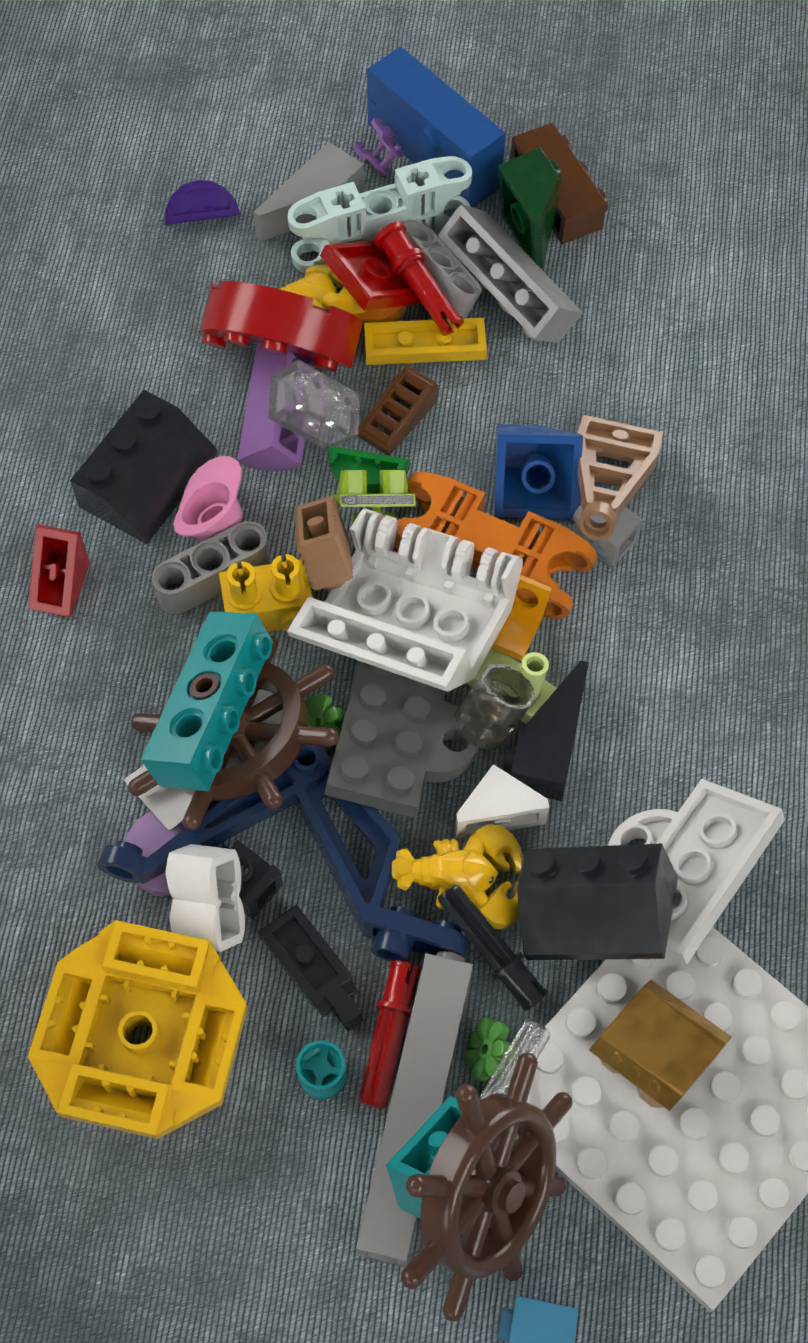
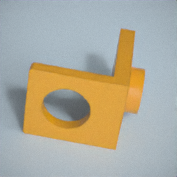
(523, 620)

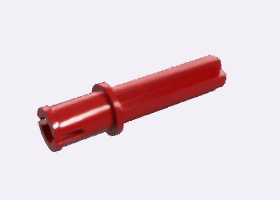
(388, 1034)

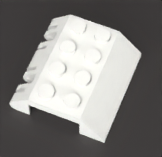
(415, 606)

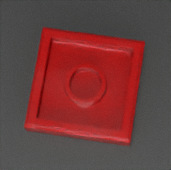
(368, 275)

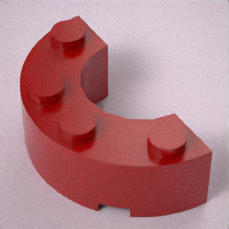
(280, 322)

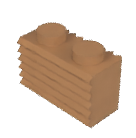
(323, 544)

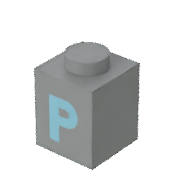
(620, 542)

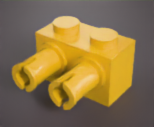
(267, 590)

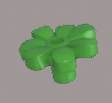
(323, 714)
(488, 1048)

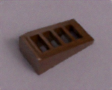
(412, 389)

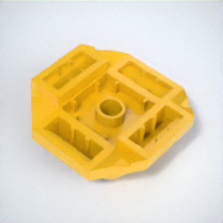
(126, 981)

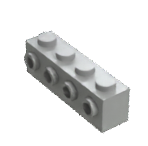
(509, 275)

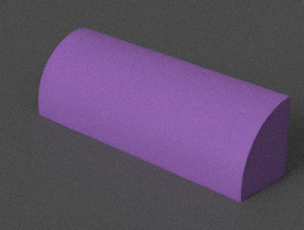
(263, 441)

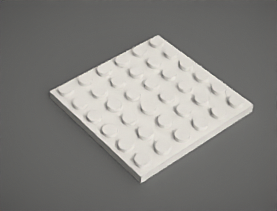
(731, 1157)

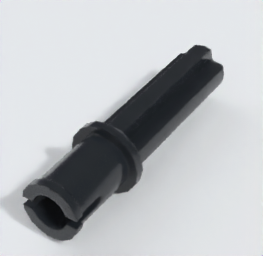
(506, 964)

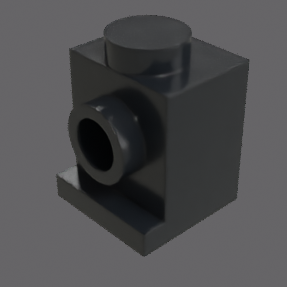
(259, 883)

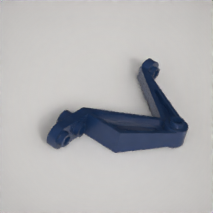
(303, 784)

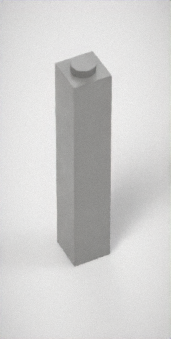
(417, 1094)

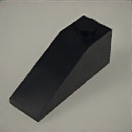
(548, 739)

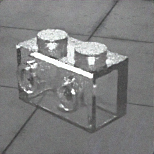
(314, 405)

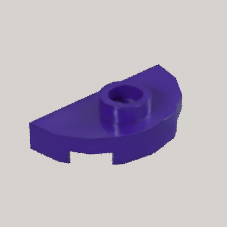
(200, 201)

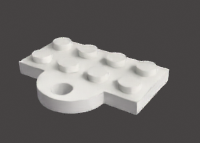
(712, 850)

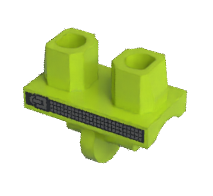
(393, 491)

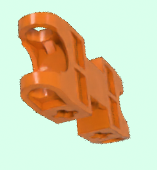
(464, 518)

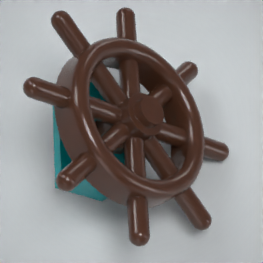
(473, 1158)

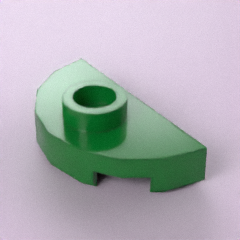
(352, 459)

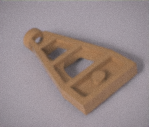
(616, 441)

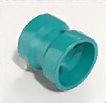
(321, 1060)

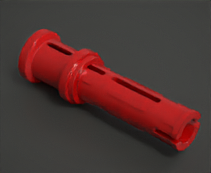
(409, 264)

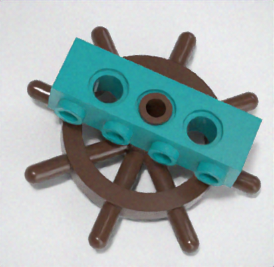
(214, 719)

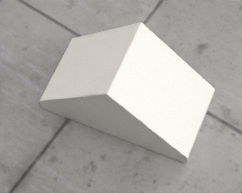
(502, 802)

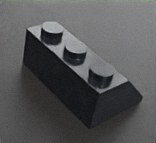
(142, 467)
(596, 902)

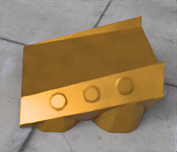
(659, 1045)

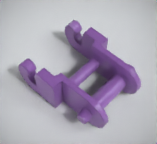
(386, 137)

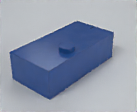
(434, 121)

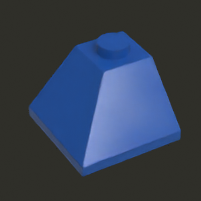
(536, 471)

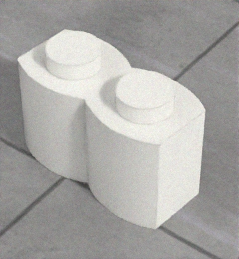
(206, 894)

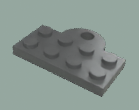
(394, 742)

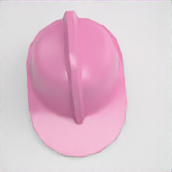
(210, 500)

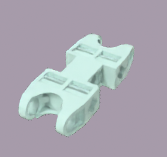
(365, 214)

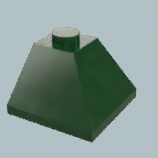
(530, 200)

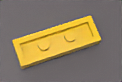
(423, 343)

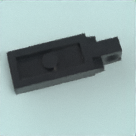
(312, 966)

